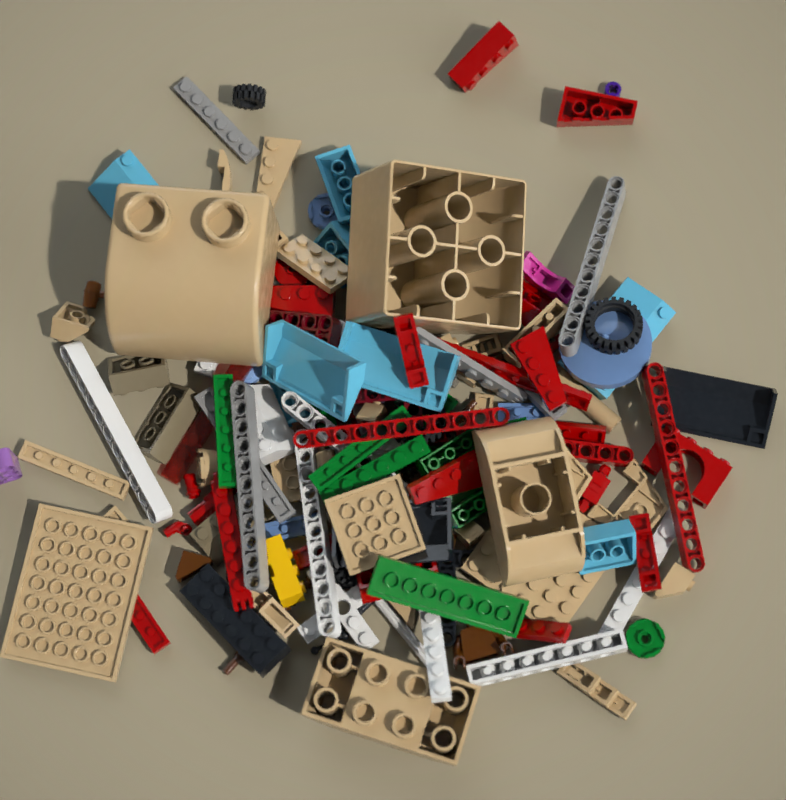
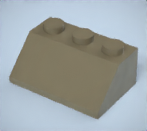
(136, 374)

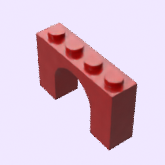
(713, 469)

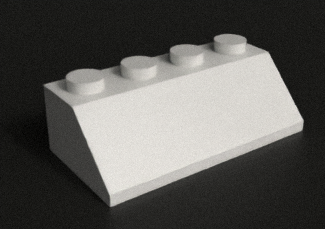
(273, 430)

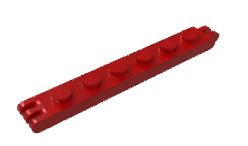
(231, 543)

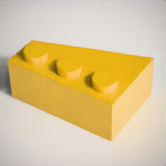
(283, 572)

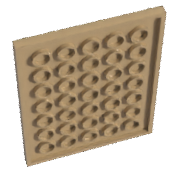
(77, 592)

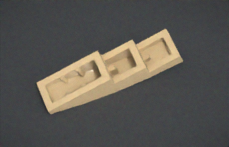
(598, 689)

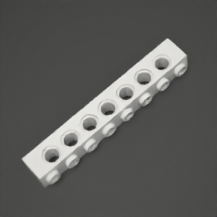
(547, 658)

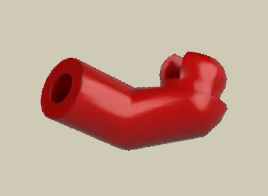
(178, 527)

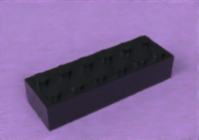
(241, 629)

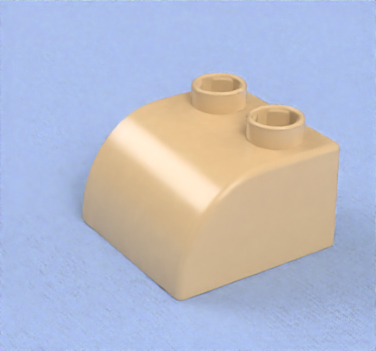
(436, 248)
(190, 273)

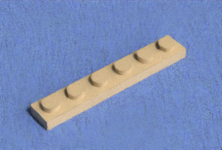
(74, 470)

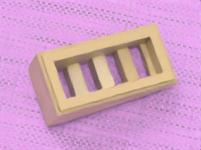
(492, 352)

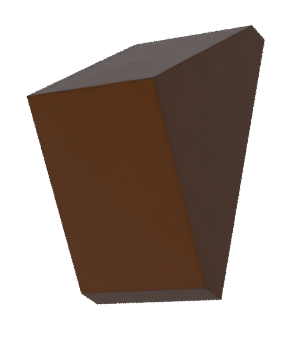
(190, 565)

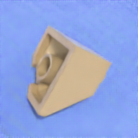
(70, 322)

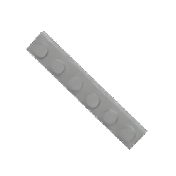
(216, 120)

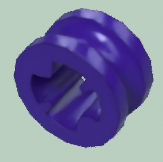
(613, 85)

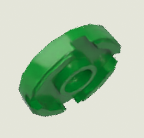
(652, 631)

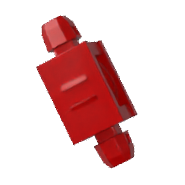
(595, 488)

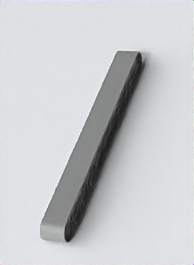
(601, 240)
(254, 493)

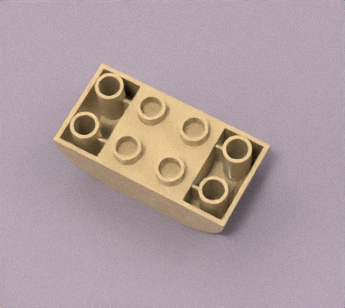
(530, 500)
(388, 702)

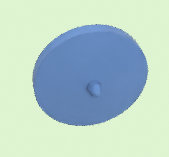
(605, 370)

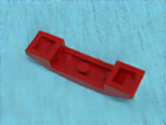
(411, 350)
(646, 553)

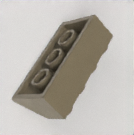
(167, 423)
(208, 534)

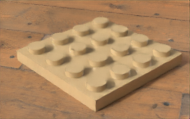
(374, 523)

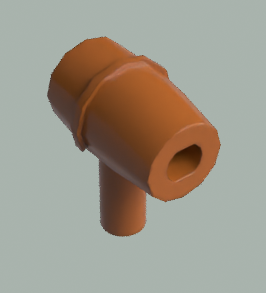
(92, 294)

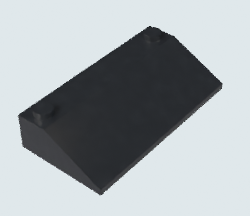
(720, 407)
(436, 528)

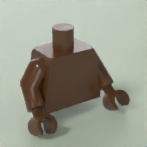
(477, 644)

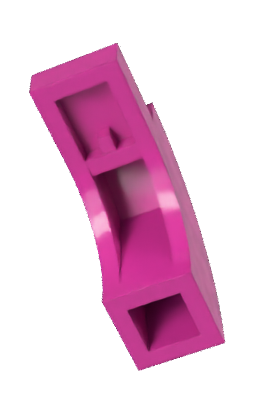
(545, 280)

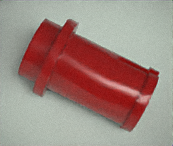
(191, 486)

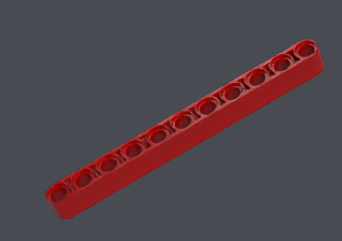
(410, 422)
(575, 447)
(676, 458)

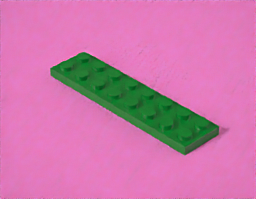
(447, 596)

